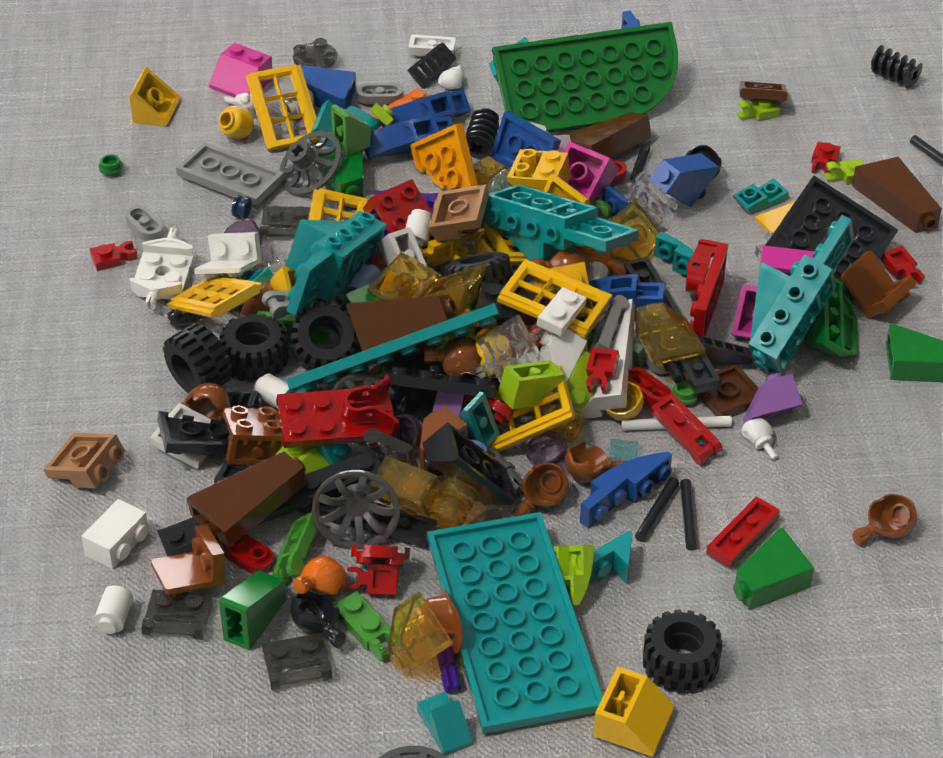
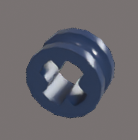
(241, 207)

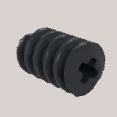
(895, 69)
(482, 132)

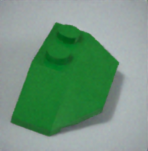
(836, 326)

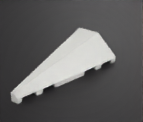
(617, 393)

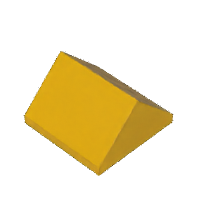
(152, 100)

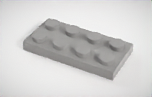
(230, 173)

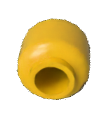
(236, 122)

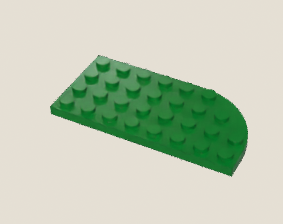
(587, 76)

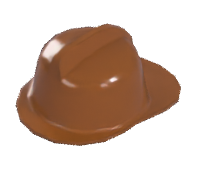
(448, 617)

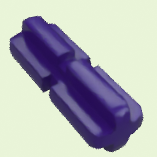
(449, 671)

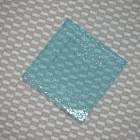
(623, 450)

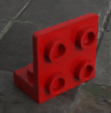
(396, 205)

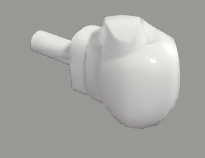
(452, 78)
(242, 101)
(760, 435)

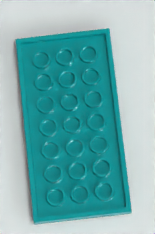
(516, 622)

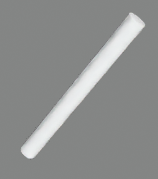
(654, 424)

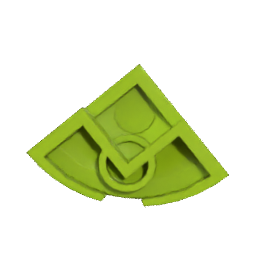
(576, 569)

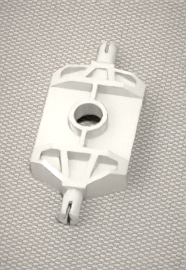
(160, 257)

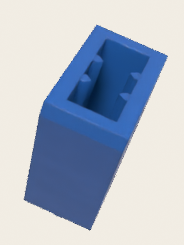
(330, 84)
(684, 176)

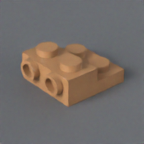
(458, 211)
(86, 459)

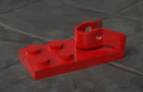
(705, 282)
(335, 415)

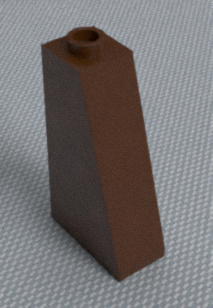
(614, 135)
(898, 193)
(390, 319)
(248, 497)

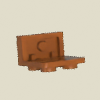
(874, 287)

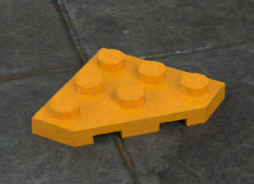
(446, 158)

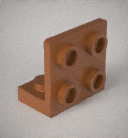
(253, 434)
(194, 569)

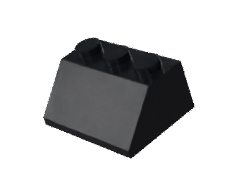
(464, 460)

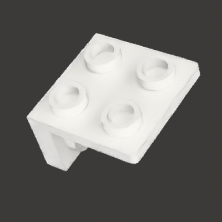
(231, 254)

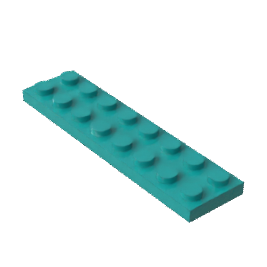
(405, 345)

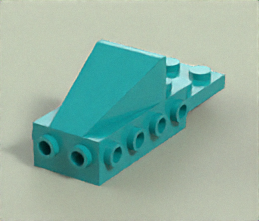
(548, 223)
(329, 256)
(791, 304)

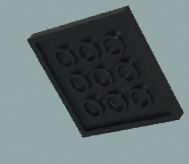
(816, 210)

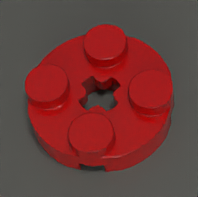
(387, 553)

